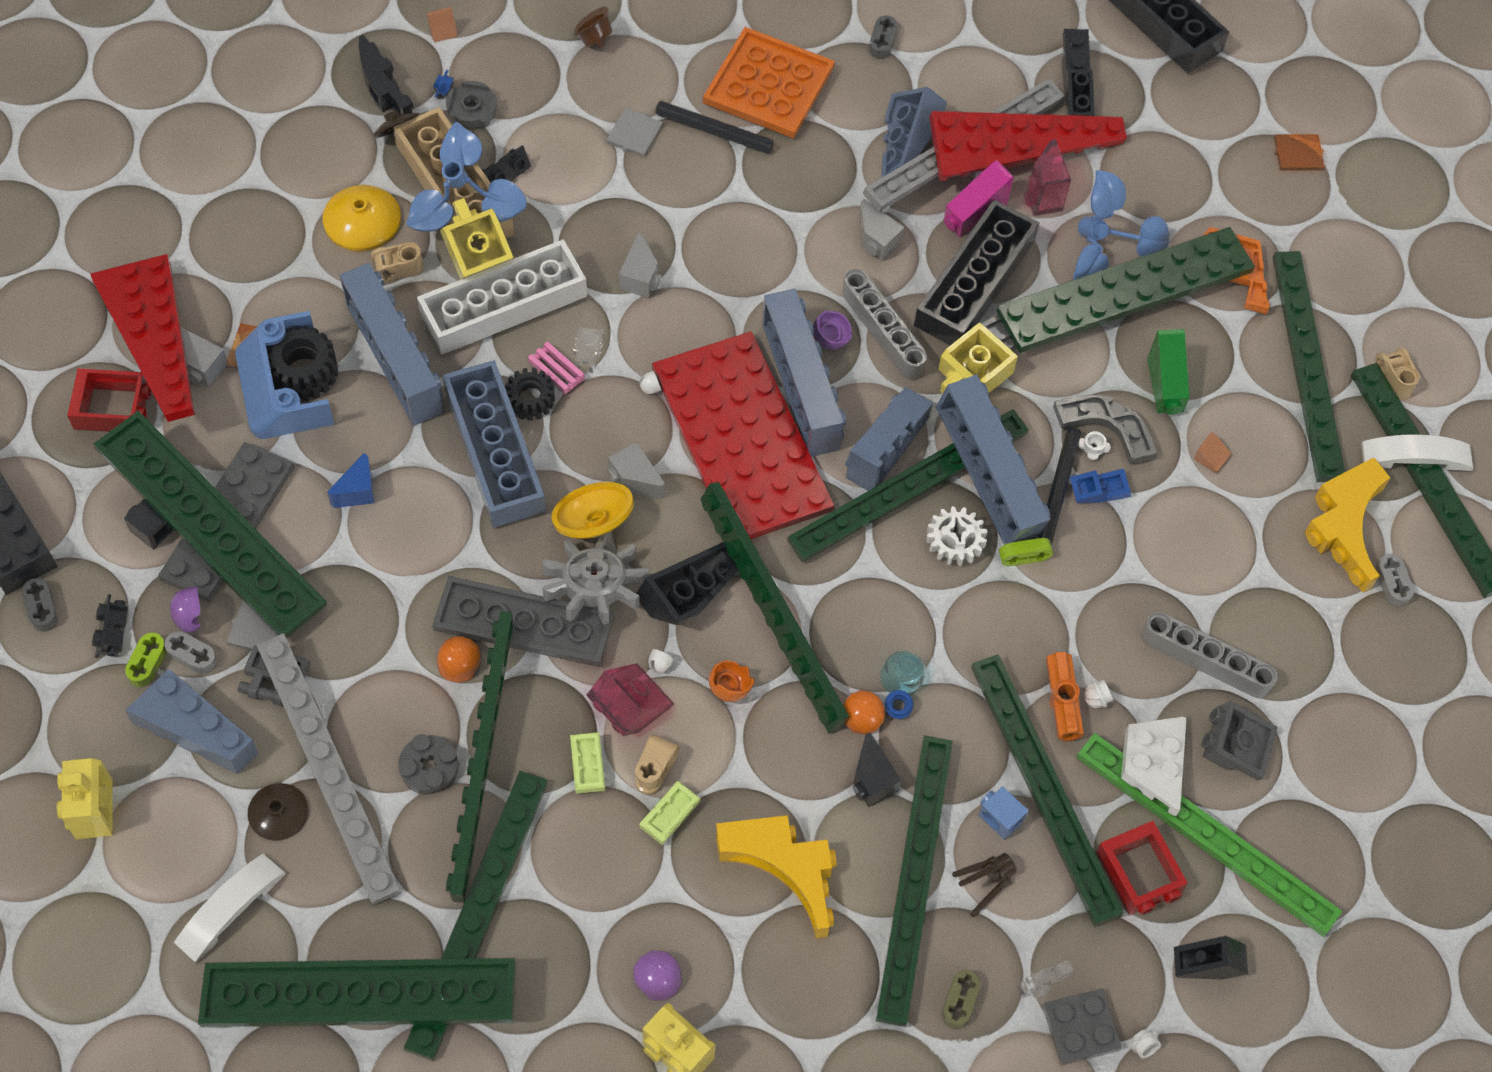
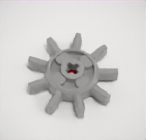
(594, 578)

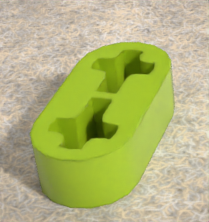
(1025, 552)
(142, 657)

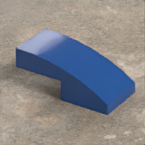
(1100, 488)

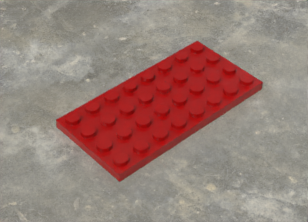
(743, 433)

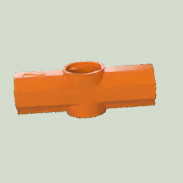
(1066, 712)

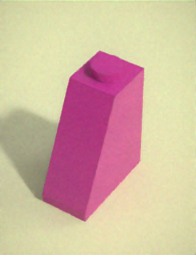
(973, 201)

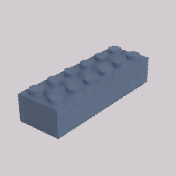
(392, 343)
(802, 372)
(494, 444)
(992, 461)

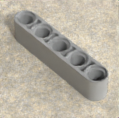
(885, 335)
(1216, 667)

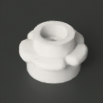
(1145, 1043)

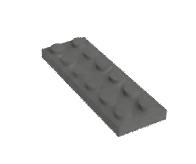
(250, 487)
(539, 626)

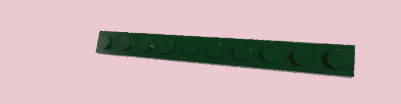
(1308, 366)
(1429, 479)
(887, 496)
(774, 608)
(478, 766)
(1047, 791)
(914, 882)
(485, 894)

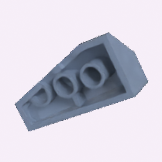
(908, 125)

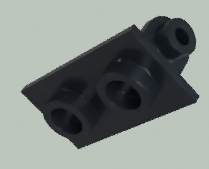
(509, 165)
(110, 616)

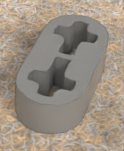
(1398, 579)
(188, 657)

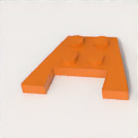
(1256, 296)

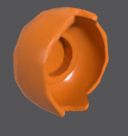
(458, 659)
(730, 681)
(864, 711)

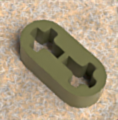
(967, 1002)

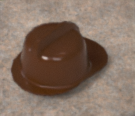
(594, 28)

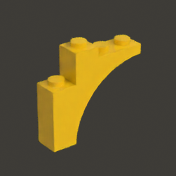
(1341, 526)
(773, 848)

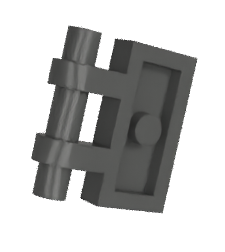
(256, 668)

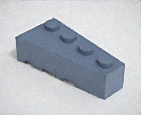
(887, 439)
(185, 717)

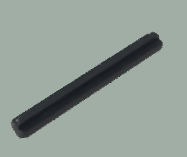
(715, 127)
(1060, 481)

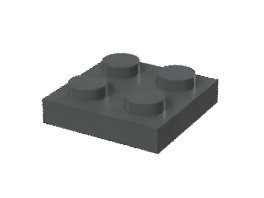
(1081, 1027)

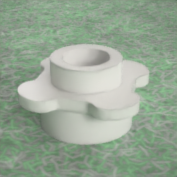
(1097, 439)

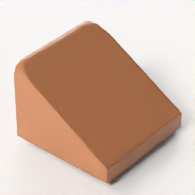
(442, 24)
(1212, 453)

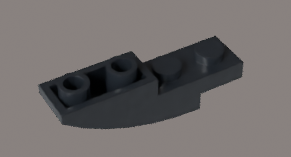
(1077, 73)
(379, 79)

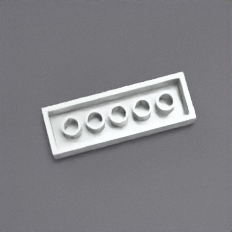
(502, 296)

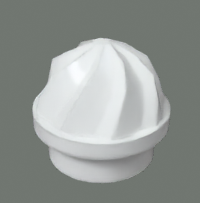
(1097, 694)

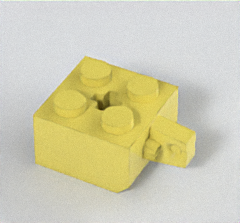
(483, 228)
(978, 354)
(86, 798)
(676, 1042)

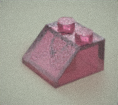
(1048, 182)
(628, 698)

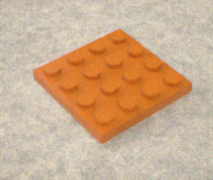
(768, 82)

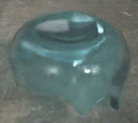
(902, 672)

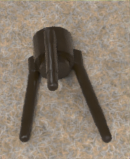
(996, 868)

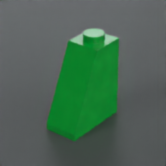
(1169, 371)

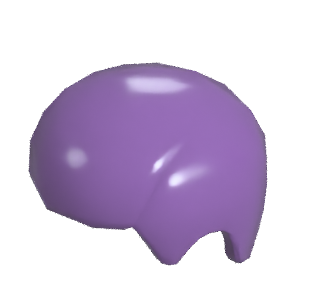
(832, 330)
(185, 609)
(657, 975)

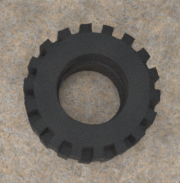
(303, 345)

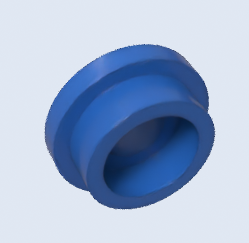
(902, 696)

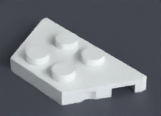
(1155, 759)

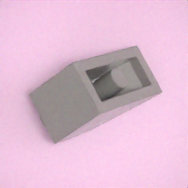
(878, 231)
(640, 269)
(203, 359)
(635, 472)

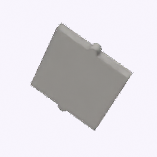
(634, 132)
(248, 629)

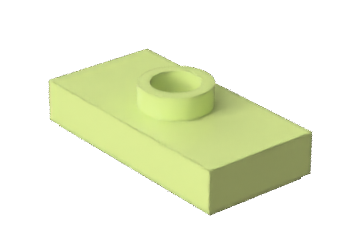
(587, 763)
(669, 812)

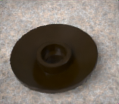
(392, 119)
(282, 823)

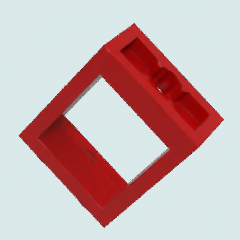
(91, 379)
(1128, 841)

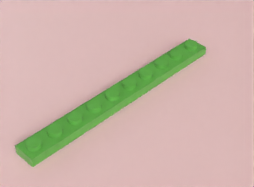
(1220, 843)

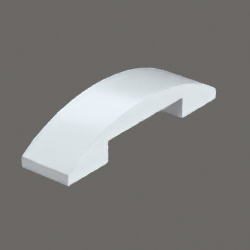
(1418, 450)
(226, 905)

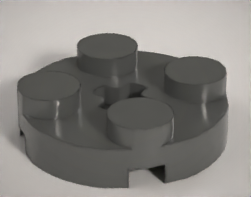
(475, 116)
(425, 748)

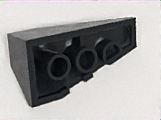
(687, 586)

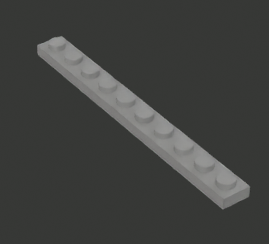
(924, 167)
(328, 770)

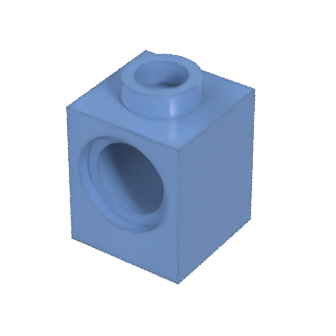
(1002, 812)

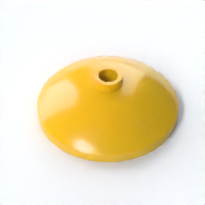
(361, 227)
(592, 510)

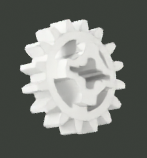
(947, 542)

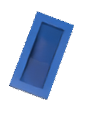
(354, 486)

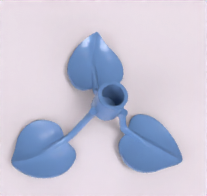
(460, 149)
(1106, 197)

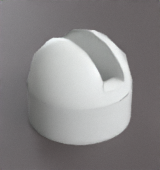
(649, 383)
(659, 661)

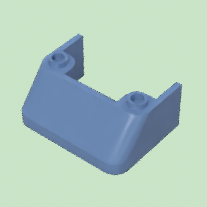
(270, 410)

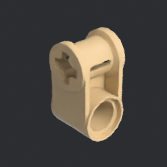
(397, 261)
(1399, 372)
(655, 764)

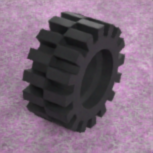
(530, 380)

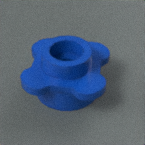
(443, 84)

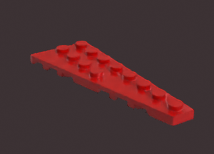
(976, 139)
(147, 316)

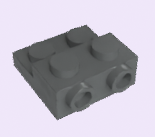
(1239, 740)

